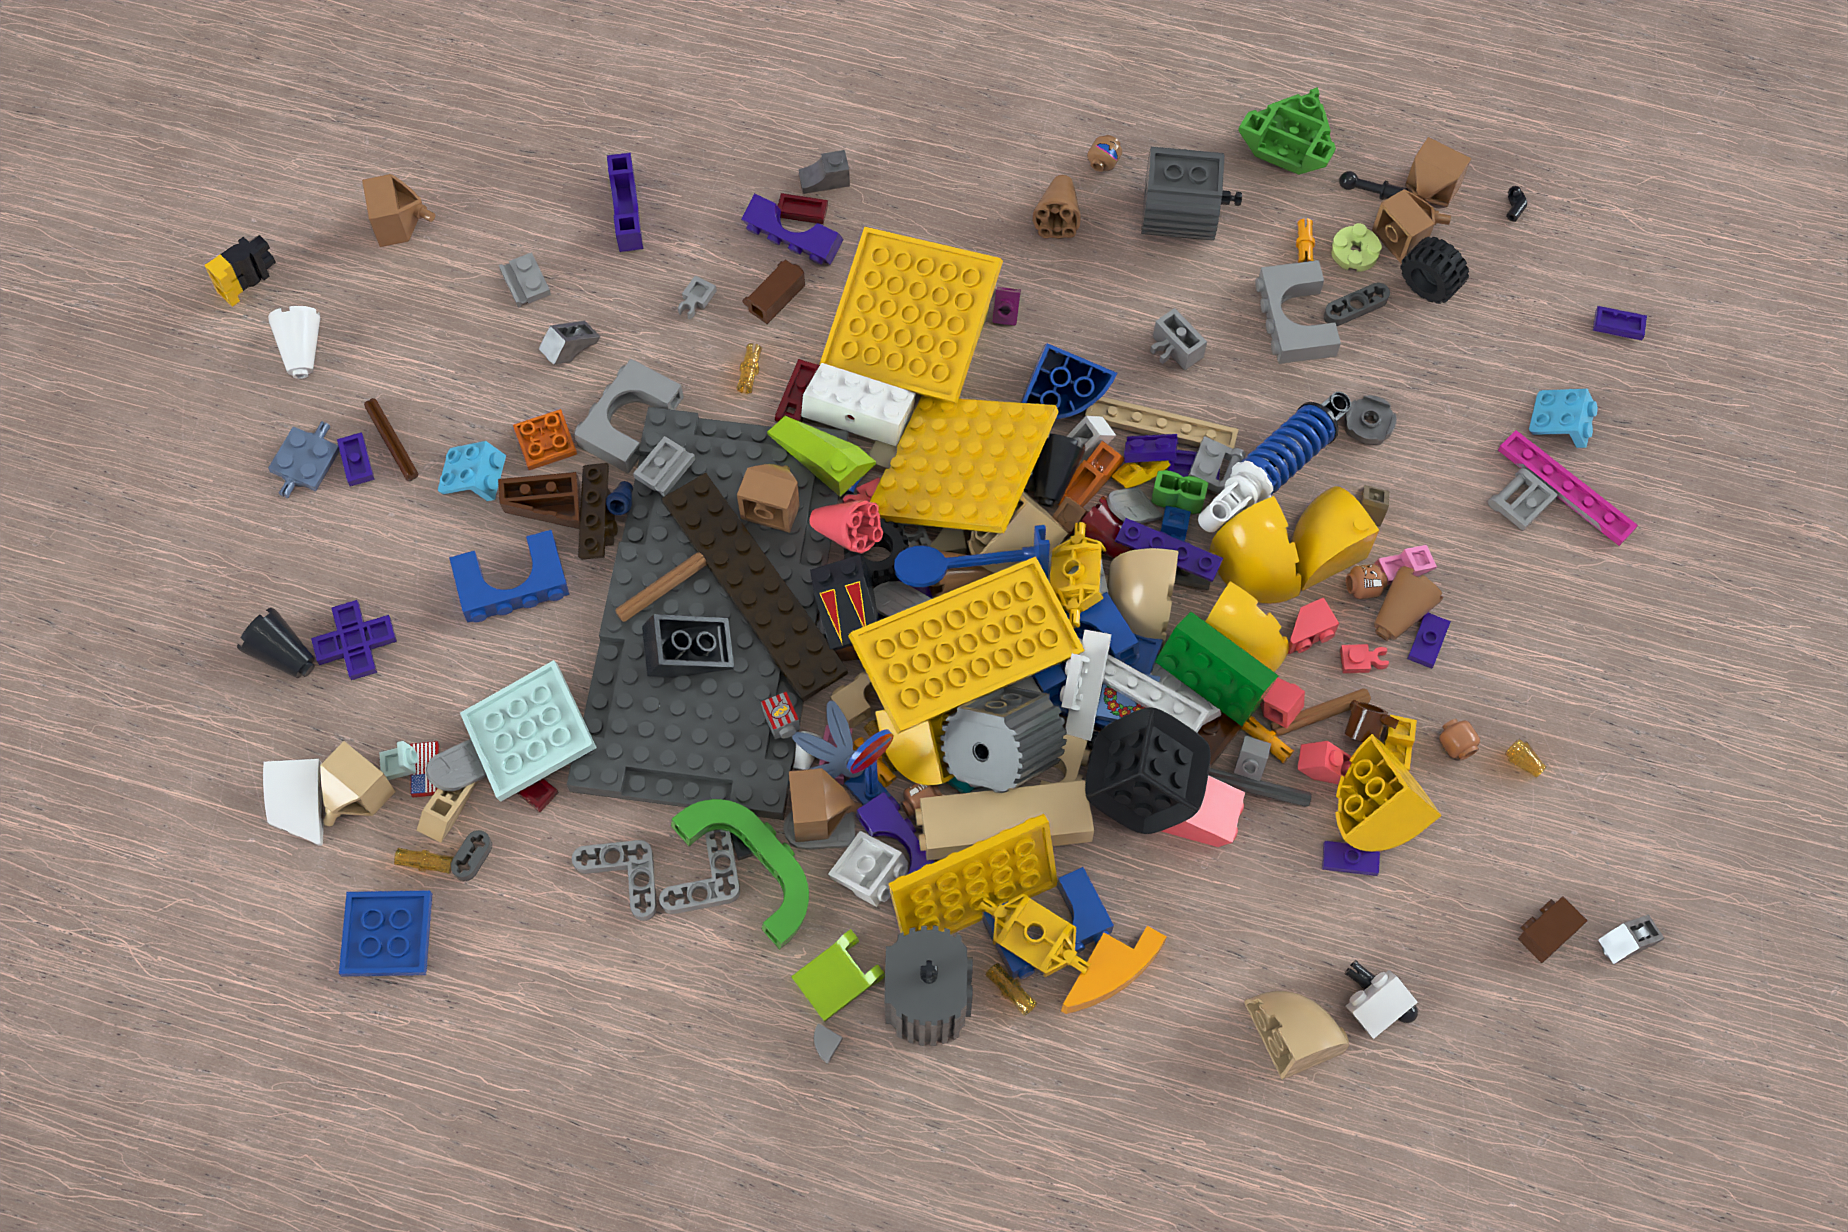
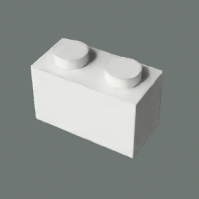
(1380, 1003)

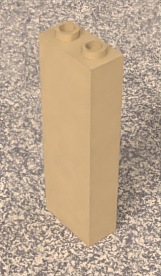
(963, 819)

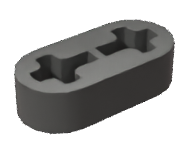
(476, 858)

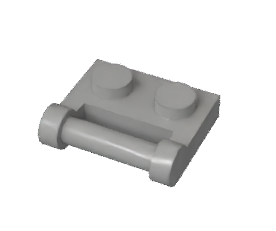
(1209, 460)
(1529, 504)

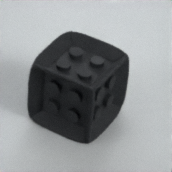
(1148, 771)

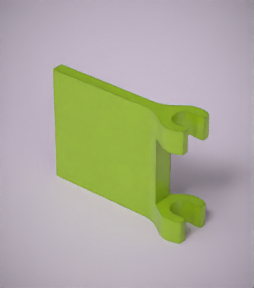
(835, 978)

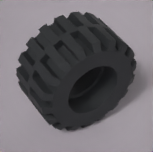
(1434, 270)
(894, 542)

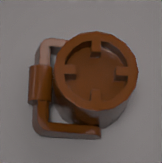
(1367, 720)

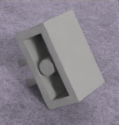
(1178, 339)

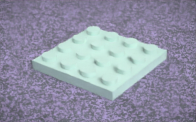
(527, 730)

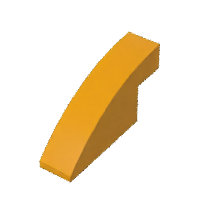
(1112, 969)

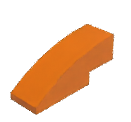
(1093, 474)

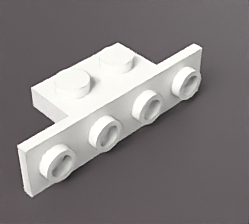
(1084, 684)

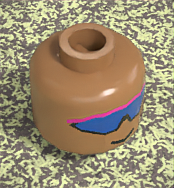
(1104, 153)

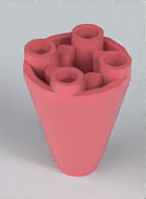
(849, 524)

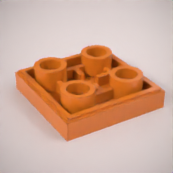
(545, 439)

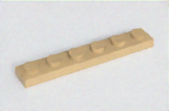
(1158, 422)

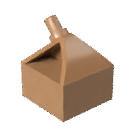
(1437, 172)
(393, 209)
(1405, 221)
(769, 496)
(817, 804)

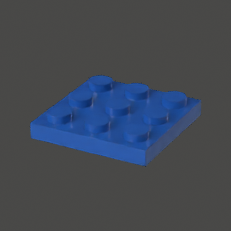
(385, 933)

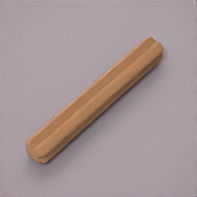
(661, 587)
(1323, 711)

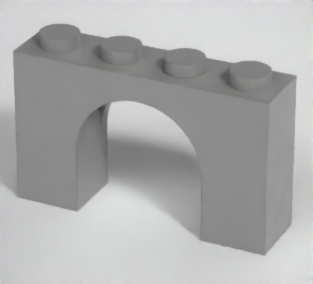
(1290, 340)
(631, 385)

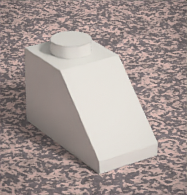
(1091, 433)

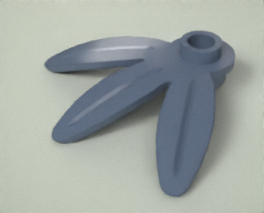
(824, 750)

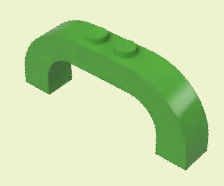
(761, 840)

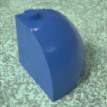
(1066, 381)

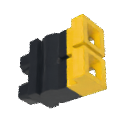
(240, 268)

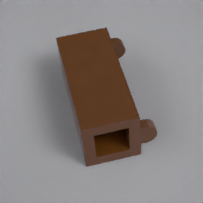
(776, 291)

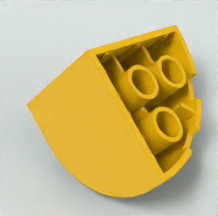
(1332, 536)
(1259, 553)
(1249, 627)
(918, 750)
(1381, 800)

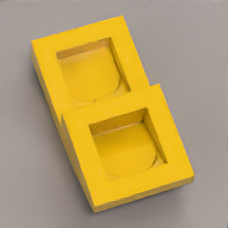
(1135, 474)
(1401, 739)

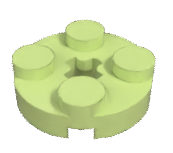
(1359, 236)

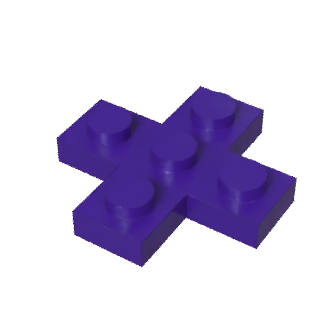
(354, 640)

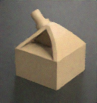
(352, 785)

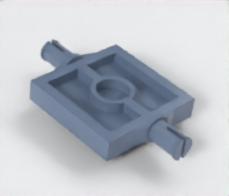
(304, 459)

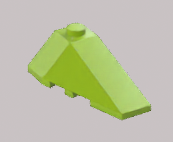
(826, 456)

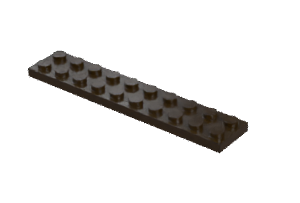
(755, 587)

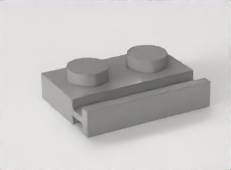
(525, 279)
(664, 466)

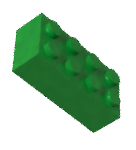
(1216, 668)

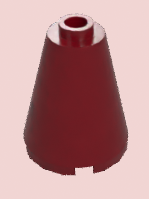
(1104, 527)

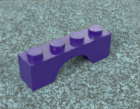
(625, 202)
(817, 242)
(882, 818)

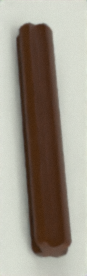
(391, 439)

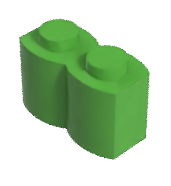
(1179, 491)

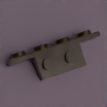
(596, 521)

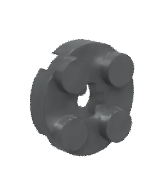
(1366, 432)

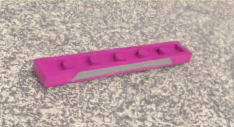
(1569, 488)

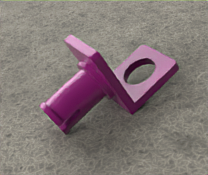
(1006, 306)

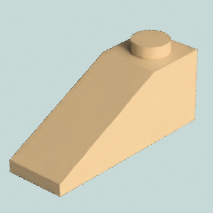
(443, 811)

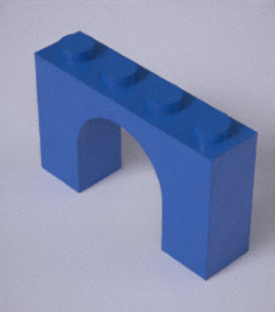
(543, 584)
(1102, 618)
(1087, 916)

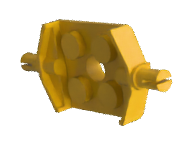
(1081, 589)
(1047, 953)

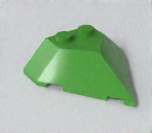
(1291, 133)

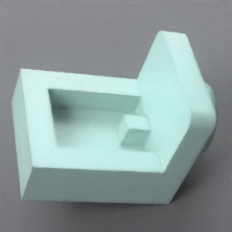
(398, 761)

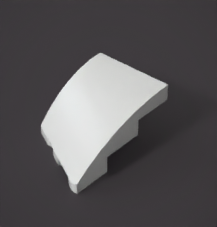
(294, 797)

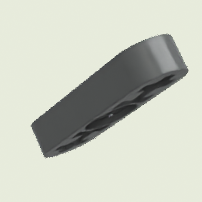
(1362, 295)

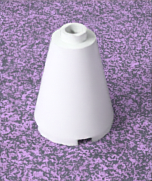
(296, 338)

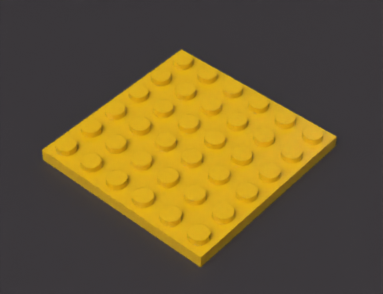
(912, 313)
(963, 463)

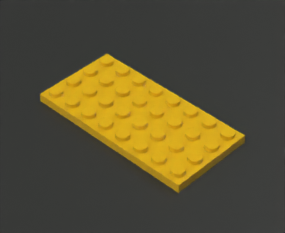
(965, 644)

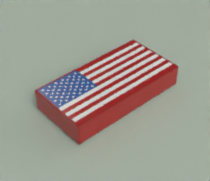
(419, 782)

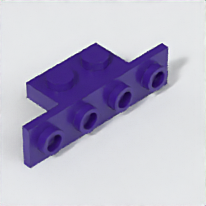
(1189, 557)

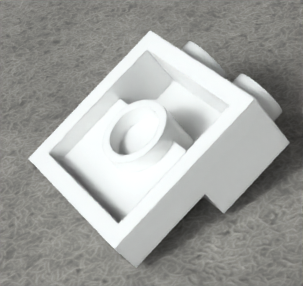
(868, 868)

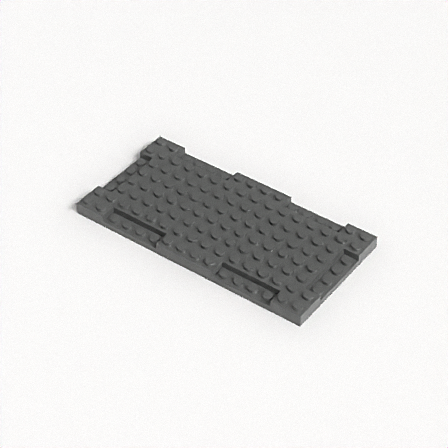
(701, 731)

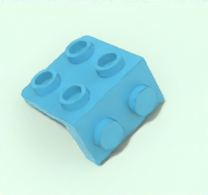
(1564, 413)
(472, 468)

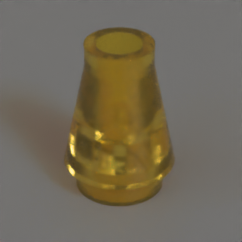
(1523, 756)

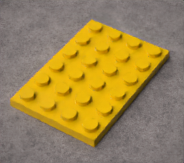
(997, 868)

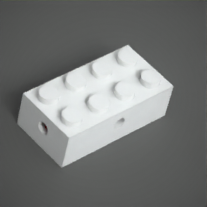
(858, 404)

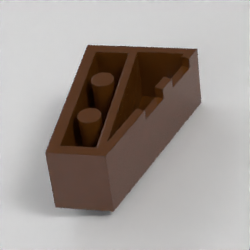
(543, 498)

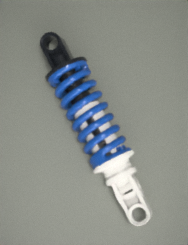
(1277, 459)

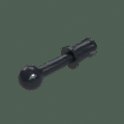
(1350, 180)
(1364, 978)

